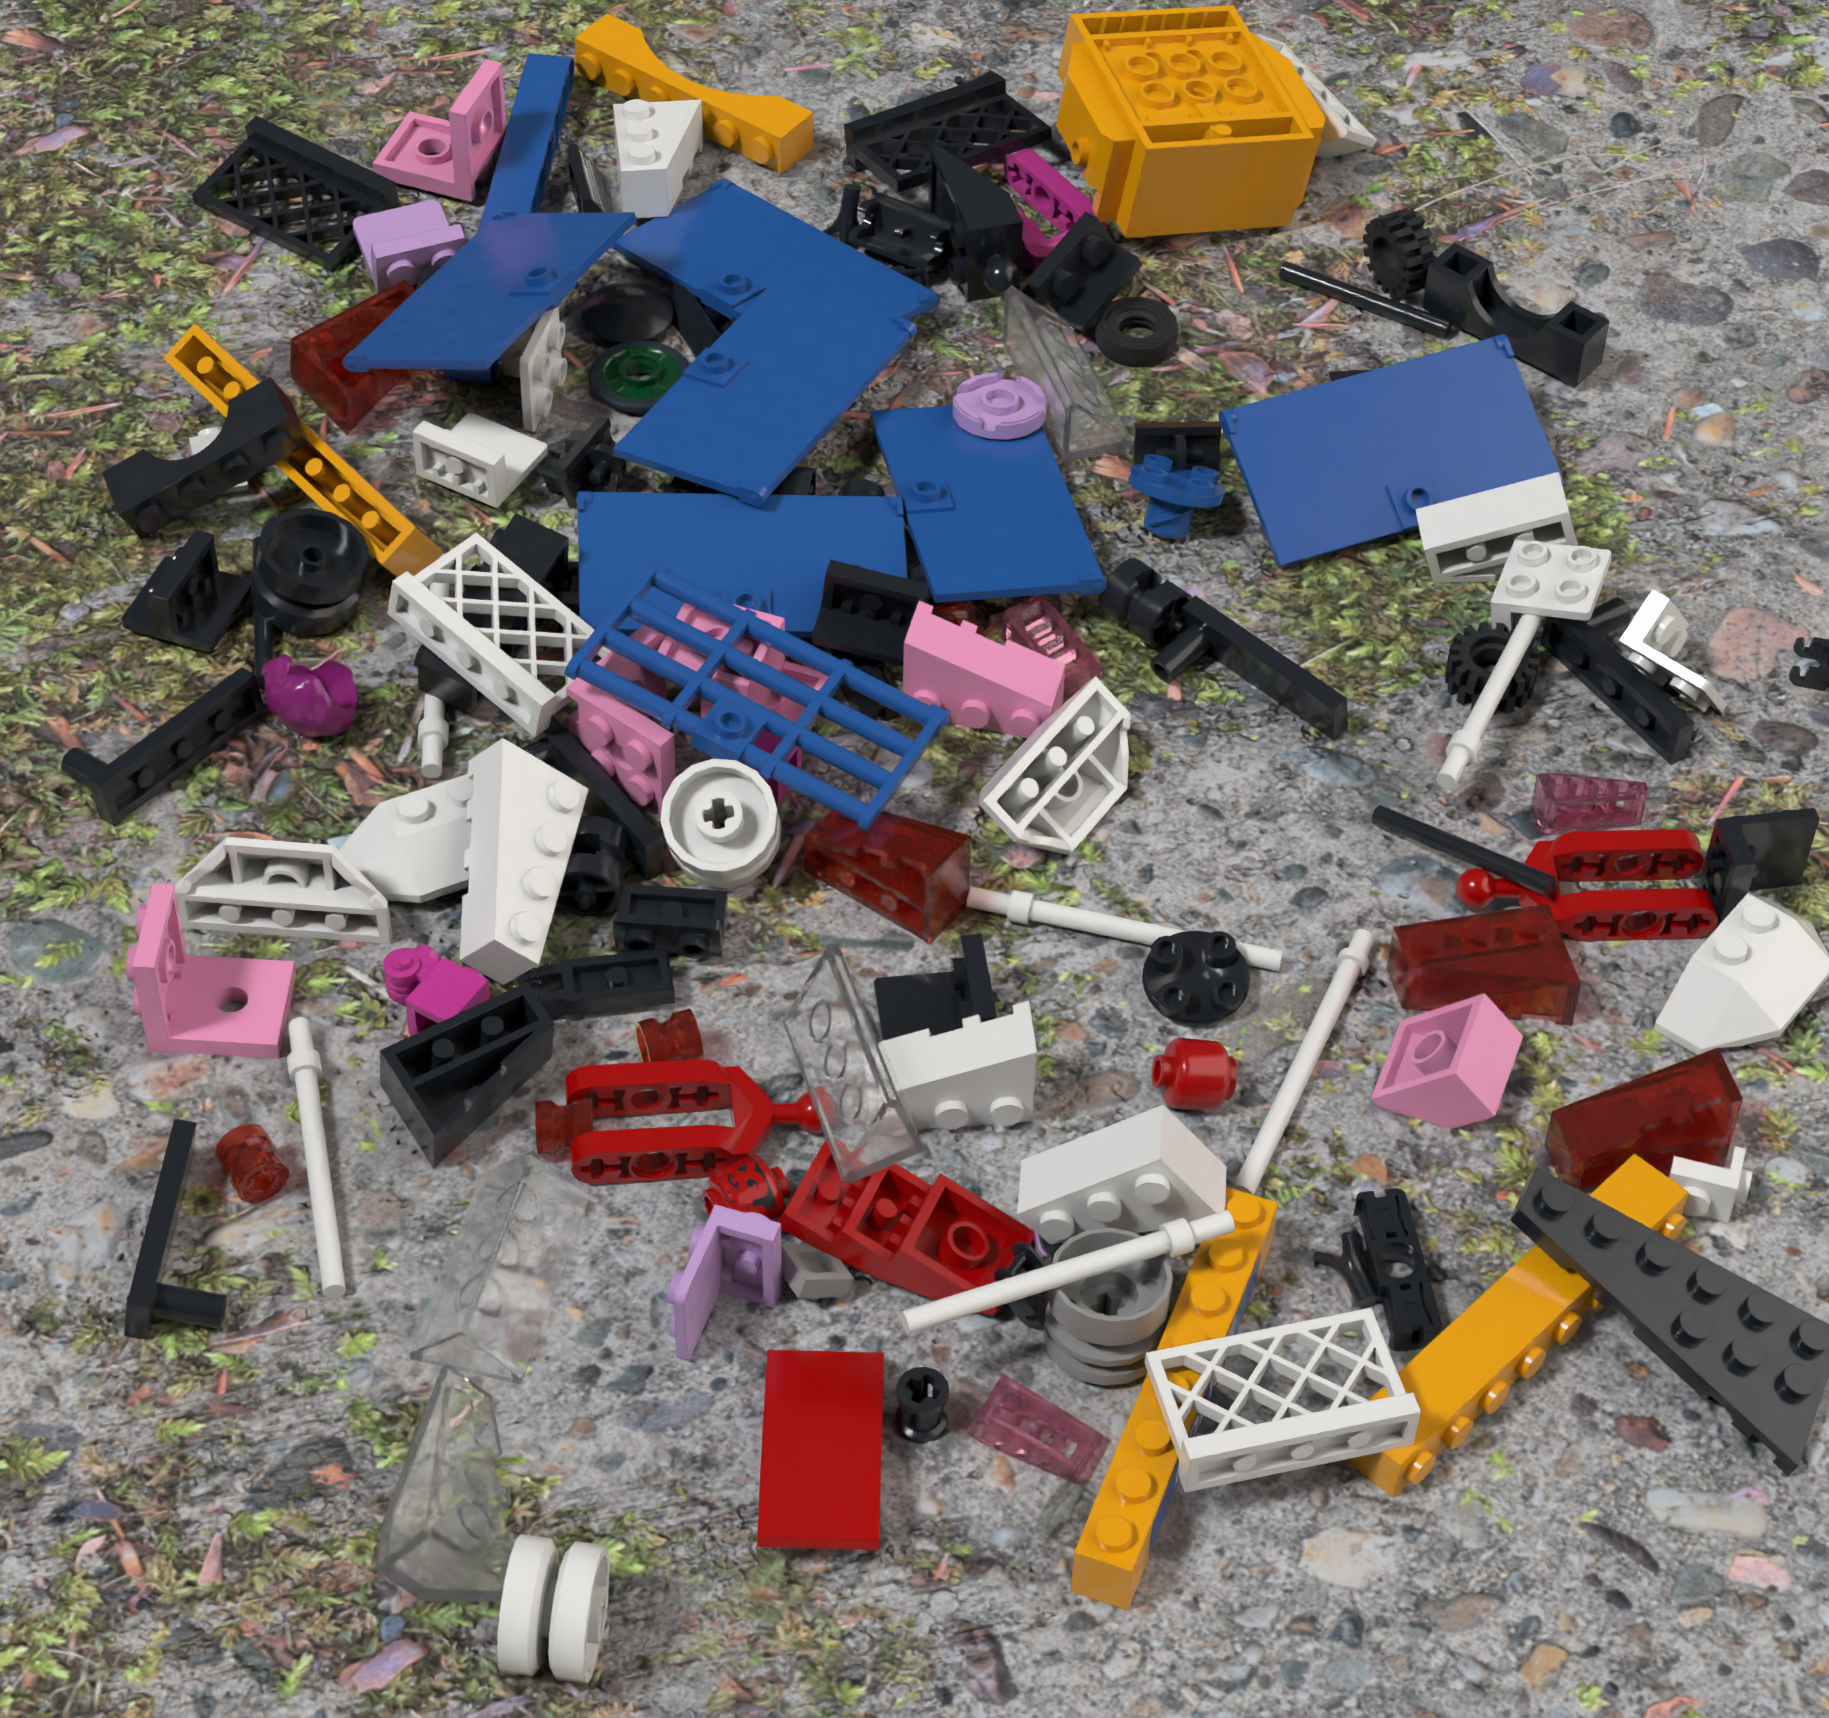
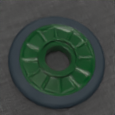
(612, 372)

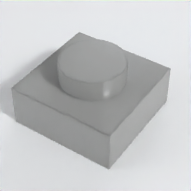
(814, 1273)

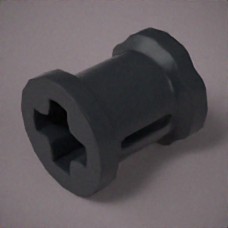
(914, 1399)

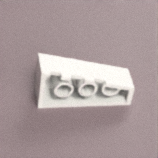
(516, 858)

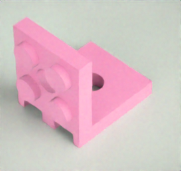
(463, 142)
(621, 737)
(183, 992)

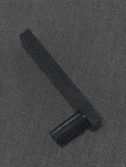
(1255, 662)
(1616, 681)
(168, 750)
(604, 798)
(147, 1294)

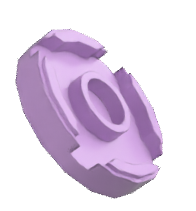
(985, 406)

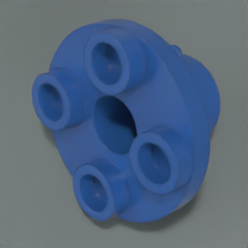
(1174, 494)

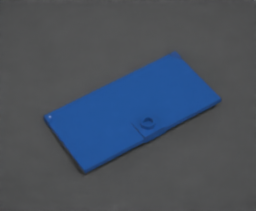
(735, 244)
(490, 291)
(765, 392)
(1372, 447)
(985, 510)
(743, 553)

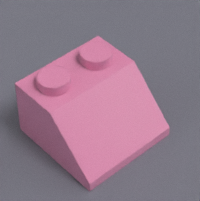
(1449, 1064)

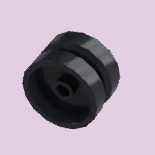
(309, 571)

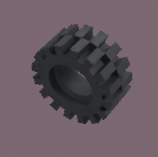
(1399, 252)
(1482, 648)

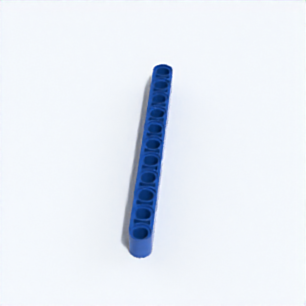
(526, 155)

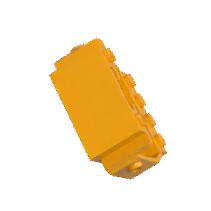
(1185, 121)

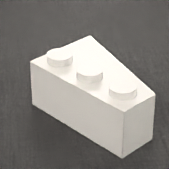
(655, 152)
(1122, 1179)

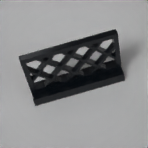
(945, 116)
(317, 171)

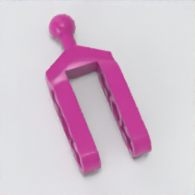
(1050, 196)

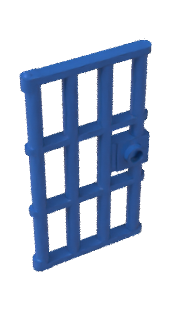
(737, 721)

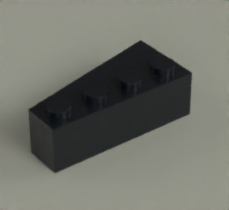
(540, 555)

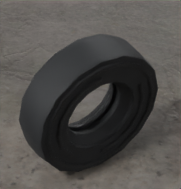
(1131, 350)

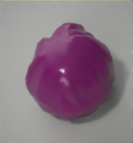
(313, 700)

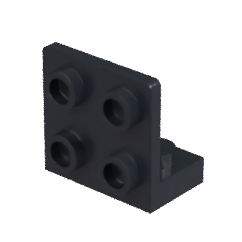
(1756, 855)
(939, 998)

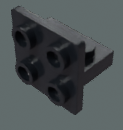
(1082, 274)
(189, 597)
(867, 612)

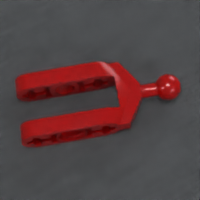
(1589, 913)
(681, 1150)

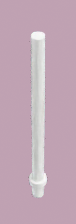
(1351, 963)

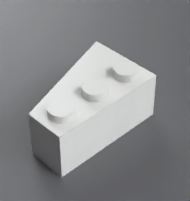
(1474, 533)
(969, 1073)

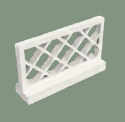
(476, 650)
(1303, 1437)

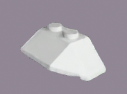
(1341, 130)
(1063, 773)
(415, 843)
(282, 892)
(1746, 979)

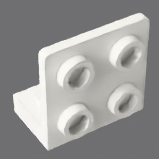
(538, 364)
(476, 457)
(1549, 582)
(1661, 633)

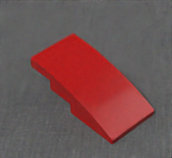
(903, 1228)
(821, 1450)

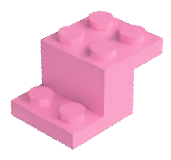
(750, 647)

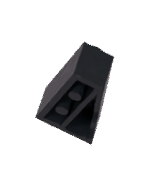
(466, 1068)

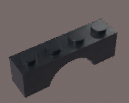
(1467, 292)
(255, 435)

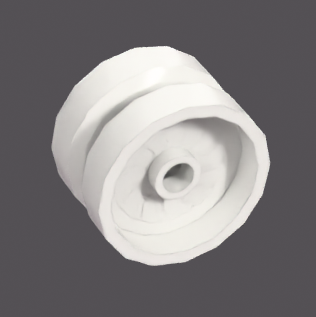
(714, 793)
(553, 1608)

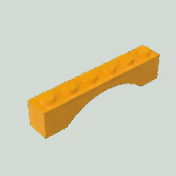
(755, 126)

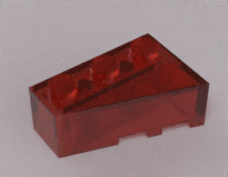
(319, 356)
(896, 869)
(1503, 953)
(1664, 1114)

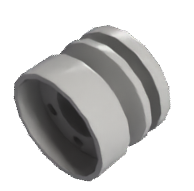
(1110, 1320)

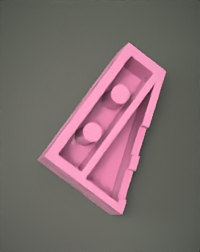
(979, 679)

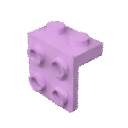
(406, 242)
(728, 1255)

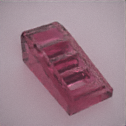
(1037, 618)
(1569, 803)
(1011, 1440)

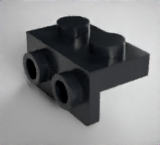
(671, 919)

